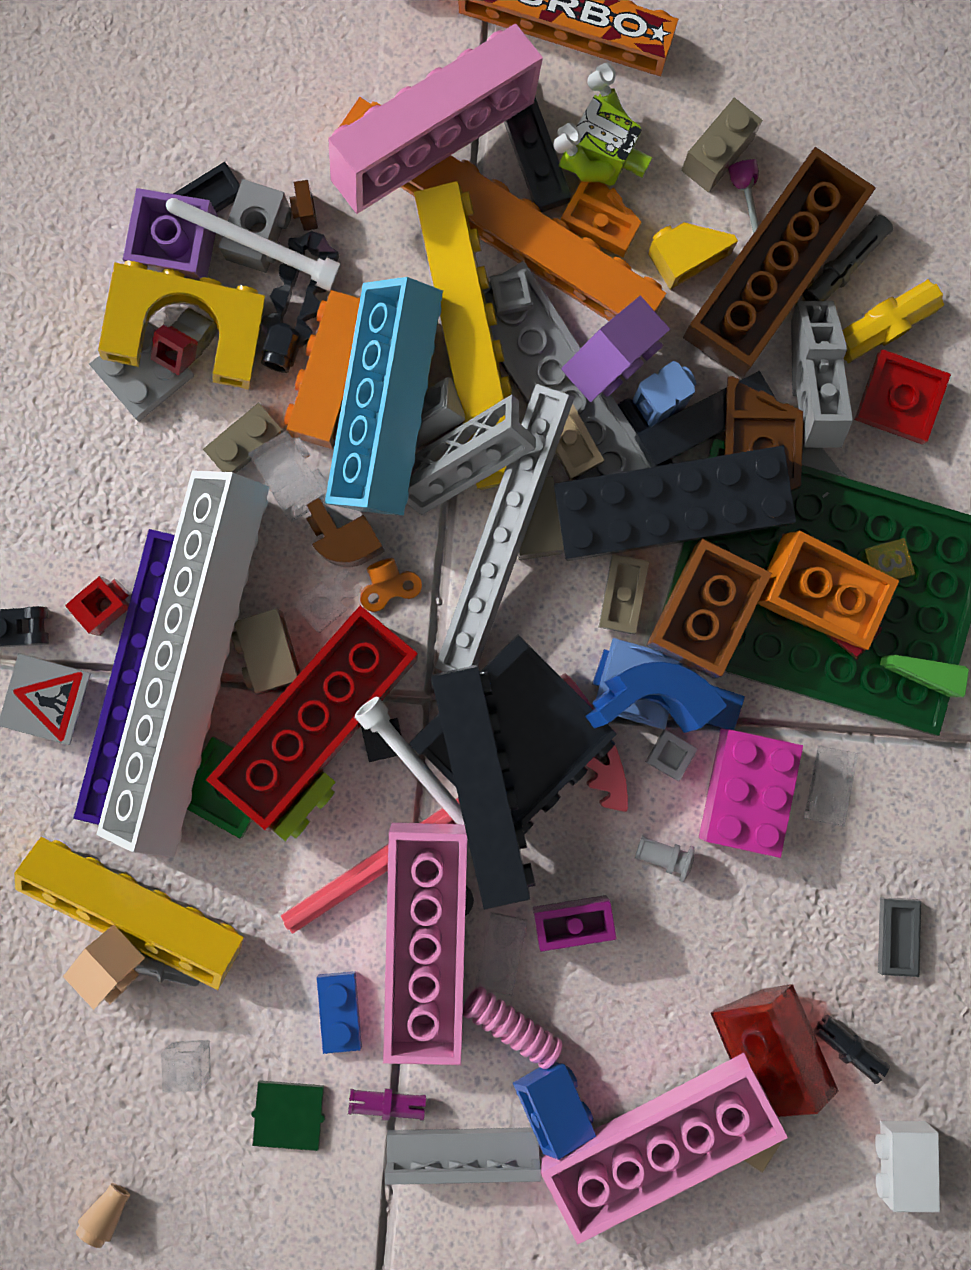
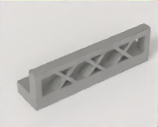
(469, 461)
(462, 1156)

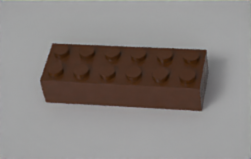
(778, 262)

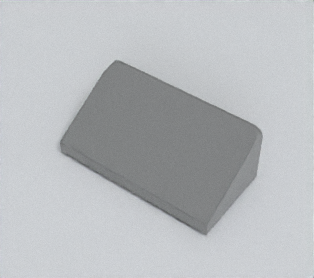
(440, 411)

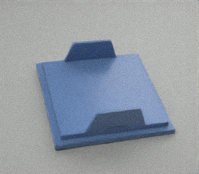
(626, 655)

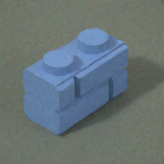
(665, 393)

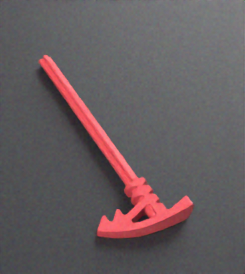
(607, 777)

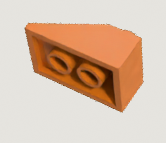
(827, 589)

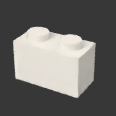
(908, 1166)

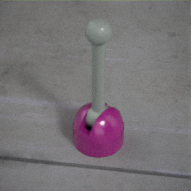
(744, 176)

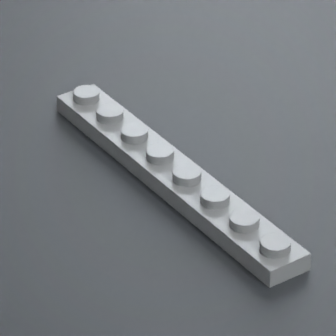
(504, 532)

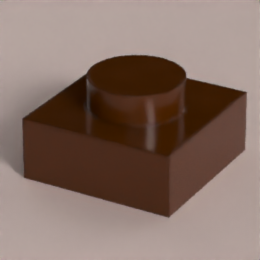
(303, 205)

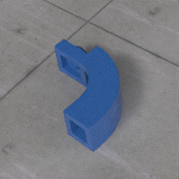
(674, 687)

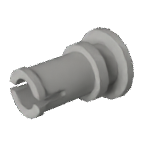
(666, 856)

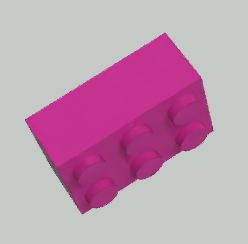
(750, 792)

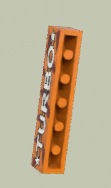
(597, 27)

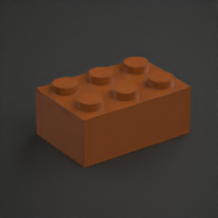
(709, 609)

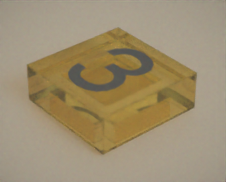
(891, 559)

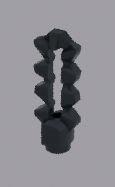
(281, 339)

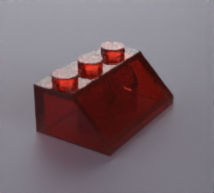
(779, 1047)

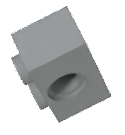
(253, 206)

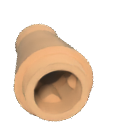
(102, 1217)

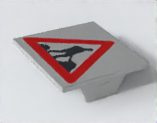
(44, 699)

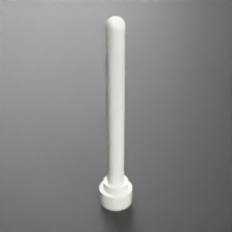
(321, 271)
(374, 717)

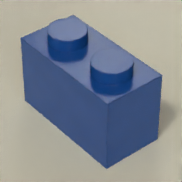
(555, 1109)

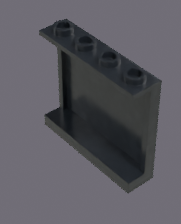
(540, 729)

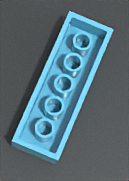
(384, 396)

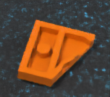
(601, 216)

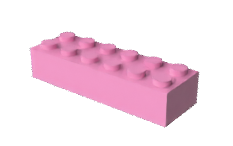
(434, 118)
(425, 943)
(663, 1148)

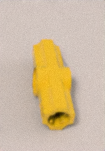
(891, 319)

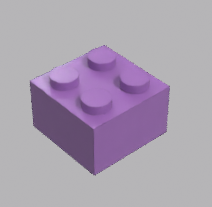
(166, 239)
(616, 350)

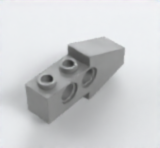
(820, 374)

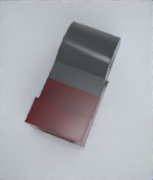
(187, 335)

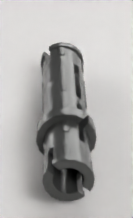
(838, 272)

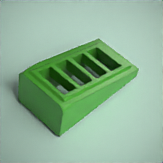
(938, 676)

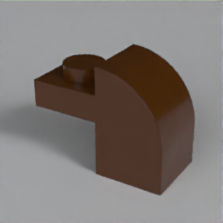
(344, 546)

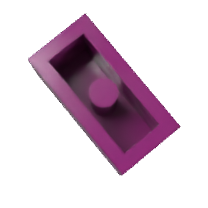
(574, 923)

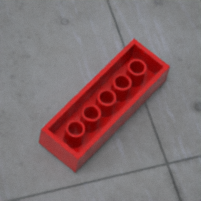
(312, 719)

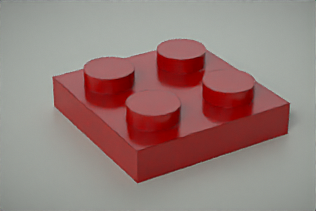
(902, 396)

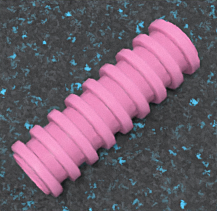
(512, 1027)

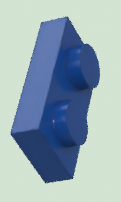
(339, 1012)

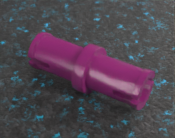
(387, 1104)

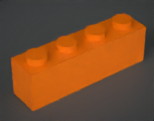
(322, 383)

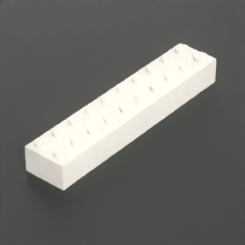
(183, 663)

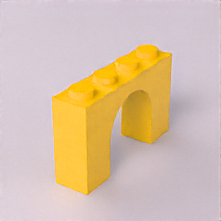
(139, 293)

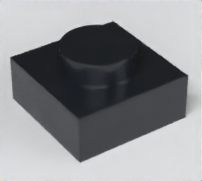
(376, 746)

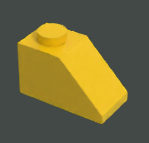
(688, 250)

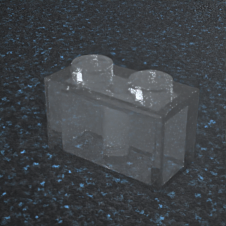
(288, 475)

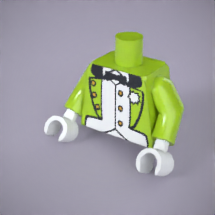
(603, 138)

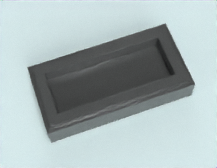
(899, 937)

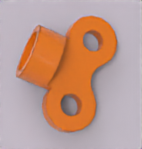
(388, 583)

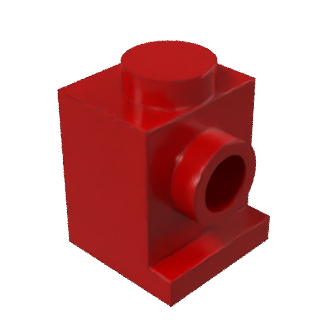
(87, 609)

